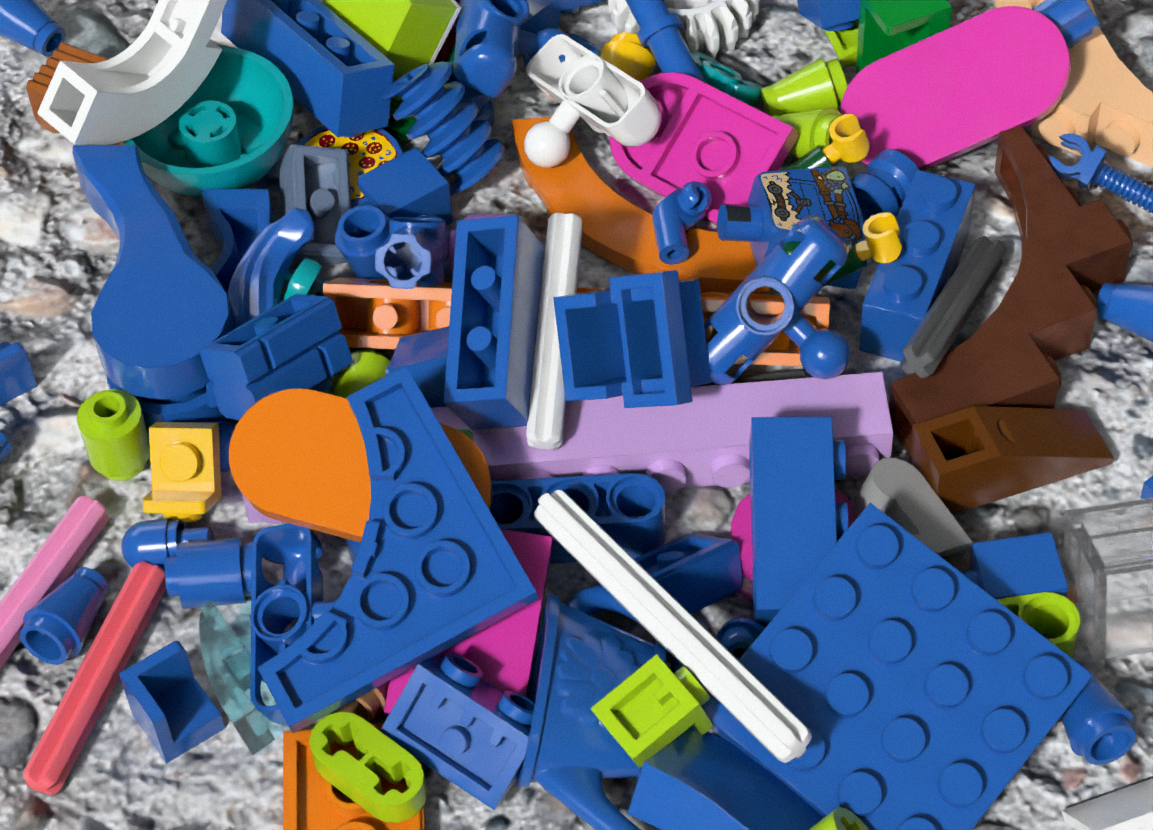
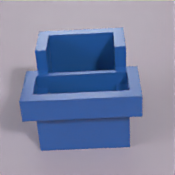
(634, 341)

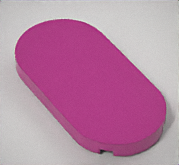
(961, 86)

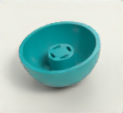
(225, 131)

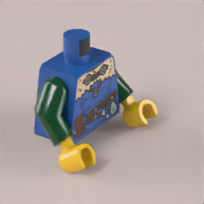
(816, 189)

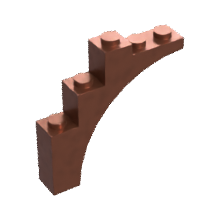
(1045, 311)

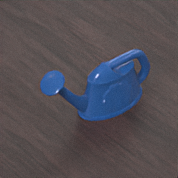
(572, 671)

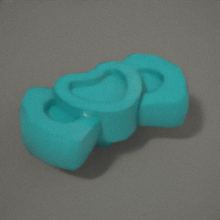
(726, 79)

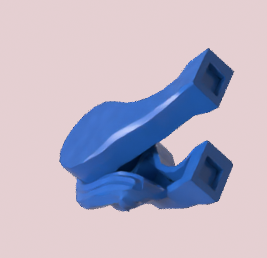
(166, 301)

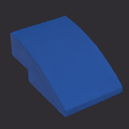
(714, 786)

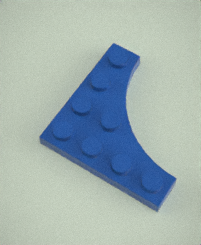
(424, 569)

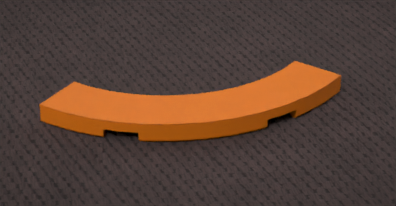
(624, 231)

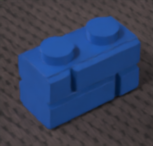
(276, 351)

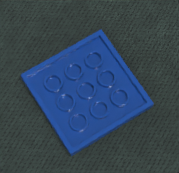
(908, 682)

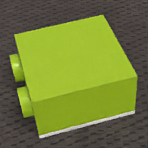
(402, 30)

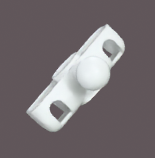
(591, 90)

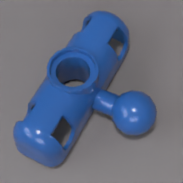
(493, 40)
(746, 333)
(277, 605)

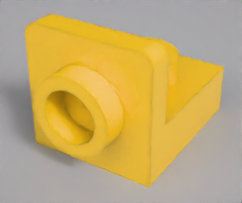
(183, 470)

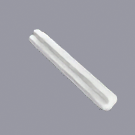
(558, 279)

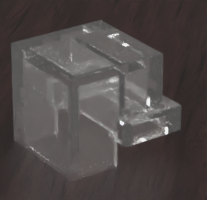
(1111, 575)

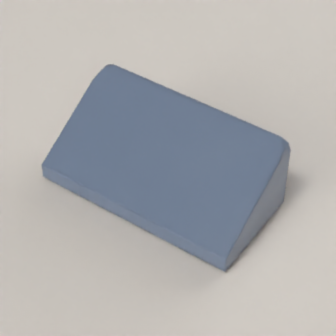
(320, 184)

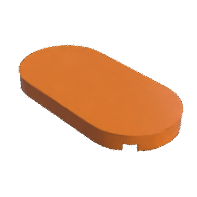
(307, 462)

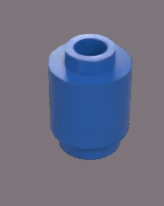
(210, 572)

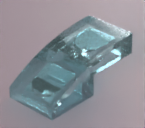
(229, 674)

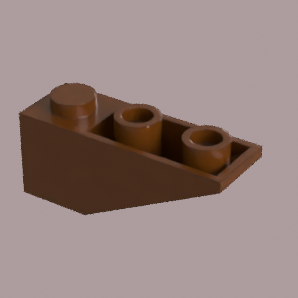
(1003, 451)

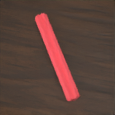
(95, 679)

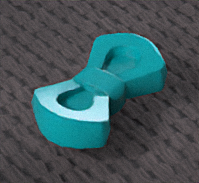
(305, 280)

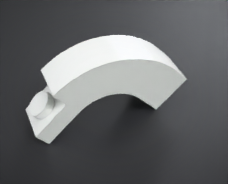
(140, 85)

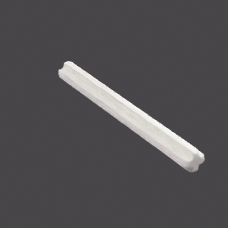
(674, 627)

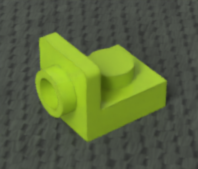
(653, 709)

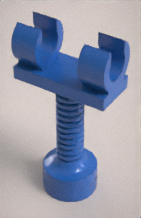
(1095, 170)

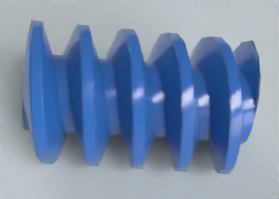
(446, 123)

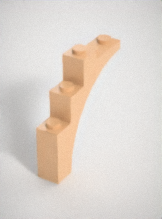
(1099, 101)

